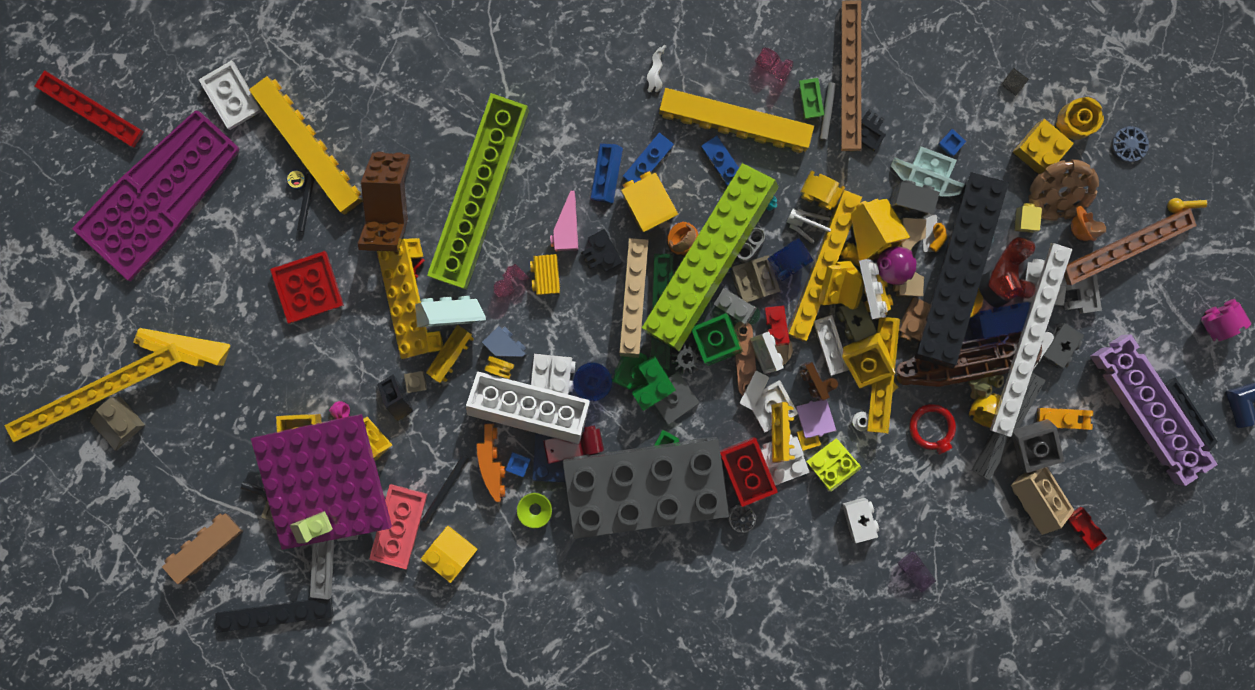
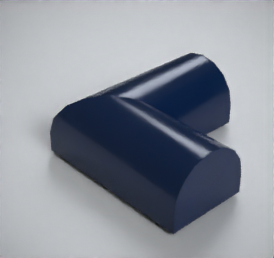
(1241, 404)

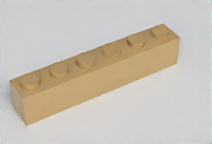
(634, 298)

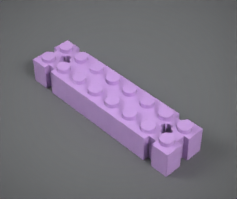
(1153, 410)

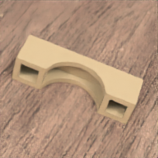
(917, 231)

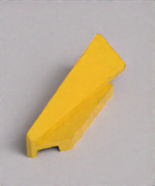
(192, 350)

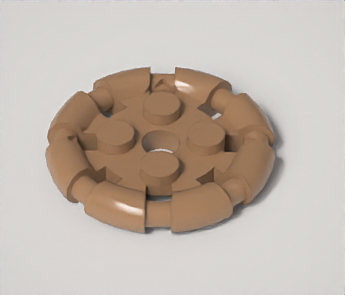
(1074, 191)

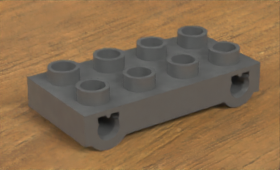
(646, 487)

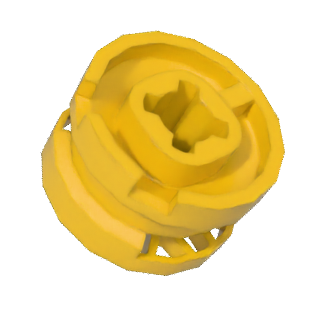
(499, 367)

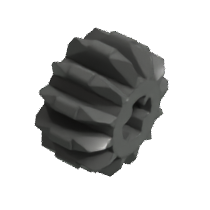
(690, 363)

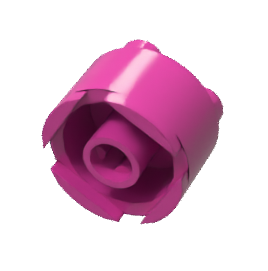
(1225, 321)

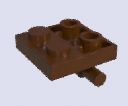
(818, 388)

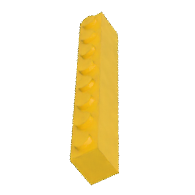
(736, 120)
(305, 144)
(826, 256)

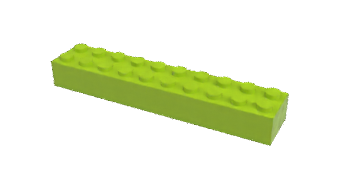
(478, 191)
(710, 256)

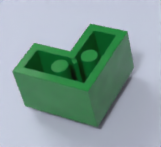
(657, 385)

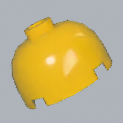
(984, 409)

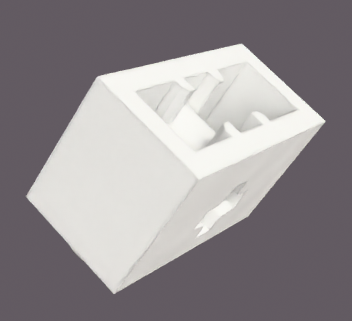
(853, 511)

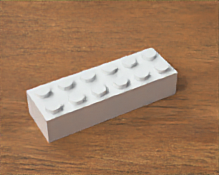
(527, 407)

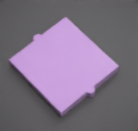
(815, 418)

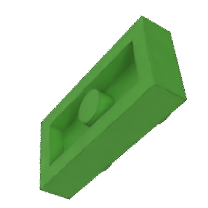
(811, 98)

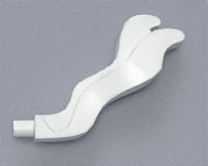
(653, 75)

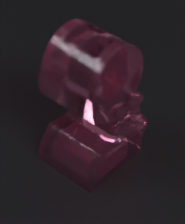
(771, 61)
(505, 287)

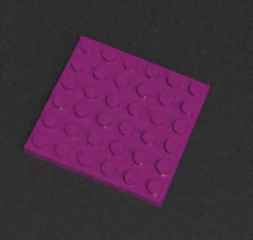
(319, 471)

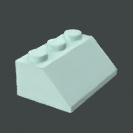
(448, 312)

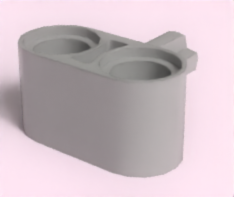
(752, 246)

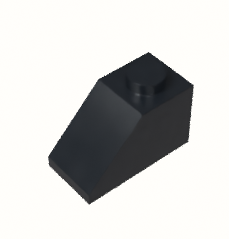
(395, 398)

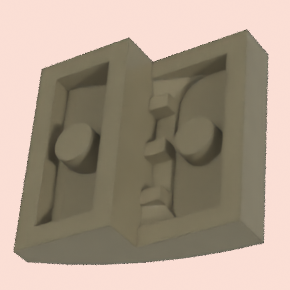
(755, 279)

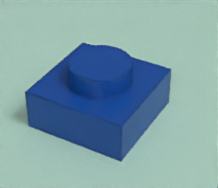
(952, 142)
(518, 464)

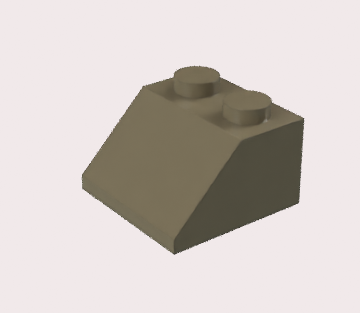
(116, 422)

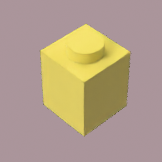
(1028, 218)

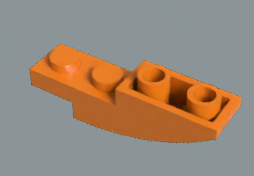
(491, 471)

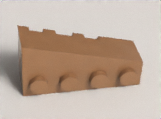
(202, 548)

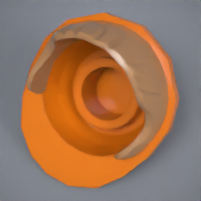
(1085, 227)
(682, 237)

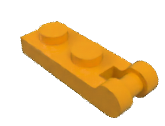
(1066, 417)

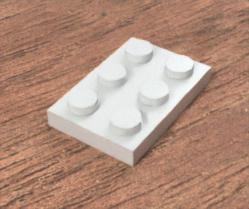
(230, 95)
(873, 288)

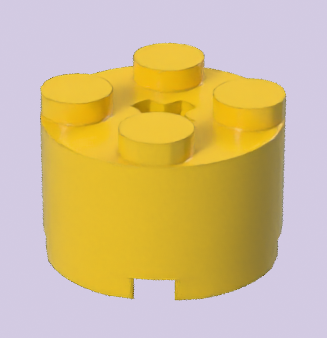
(1078, 128)
(822, 190)

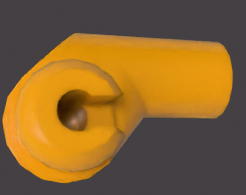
(939, 235)

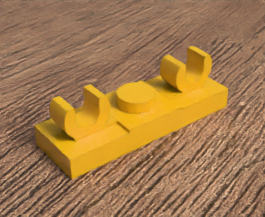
(449, 354)
(781, 432)

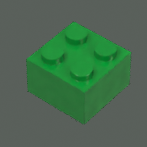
(717, 339)

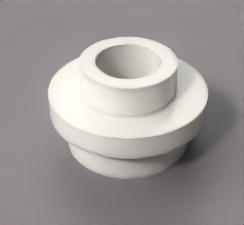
(855, 421)

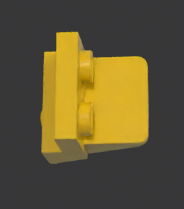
(842, 285)

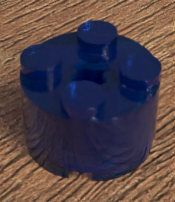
(790, 259)
(582, 378)

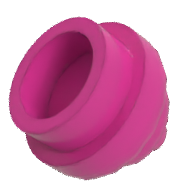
(339, 410)

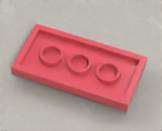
(405, 512)

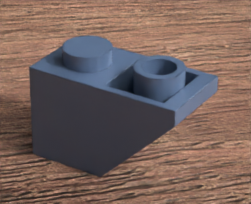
(502, 344)

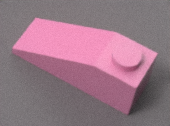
(565, 231)

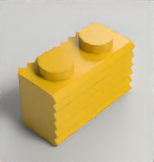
(546, 274)

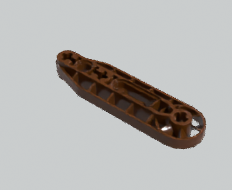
(969, 361)

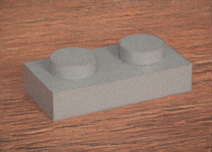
(735, 306)

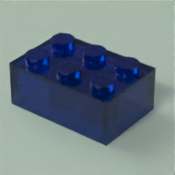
(1000, 321)

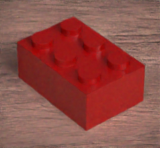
(748, 471)

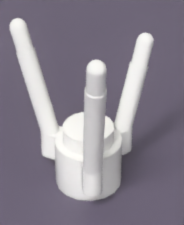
(797, 218)

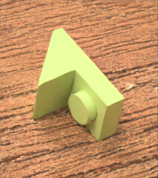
(311, 527)

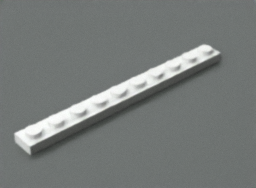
(1031, 339)

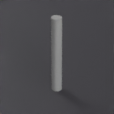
(827, 111)

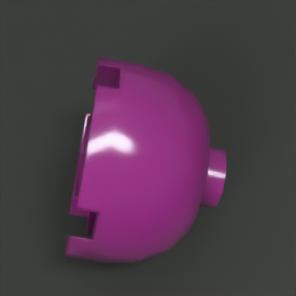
(896, 265)

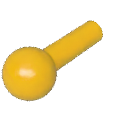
(1176, 204)

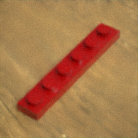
(89, 108)

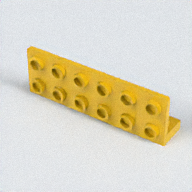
(402, 297)

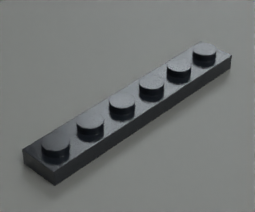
(274, 614)

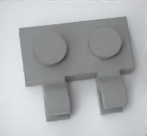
(1087, 295)

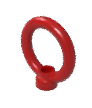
(942, 445)

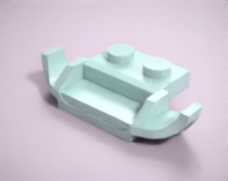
(931, 170)

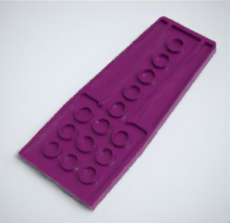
(156, 195)

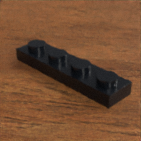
(1191, 414)

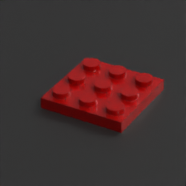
(307, 287)

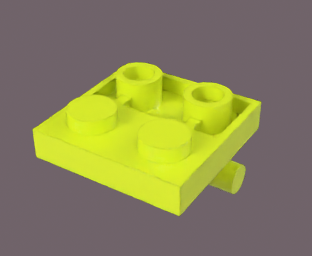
(833, 464)

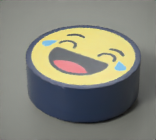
(296, 179)

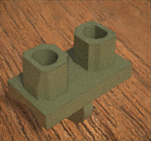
(983, 386)

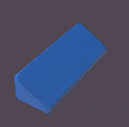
(606, 173)

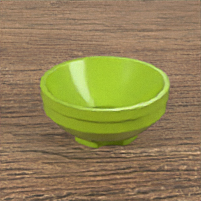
(529, 519)

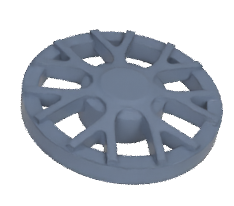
(1130, 144)

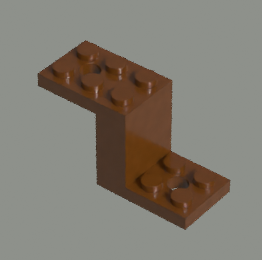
(384, 202)

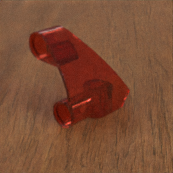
(1005, 275)

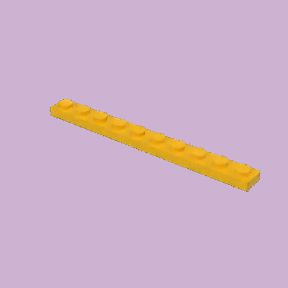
(93, 392)

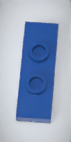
(649, 158)
(720, 159)

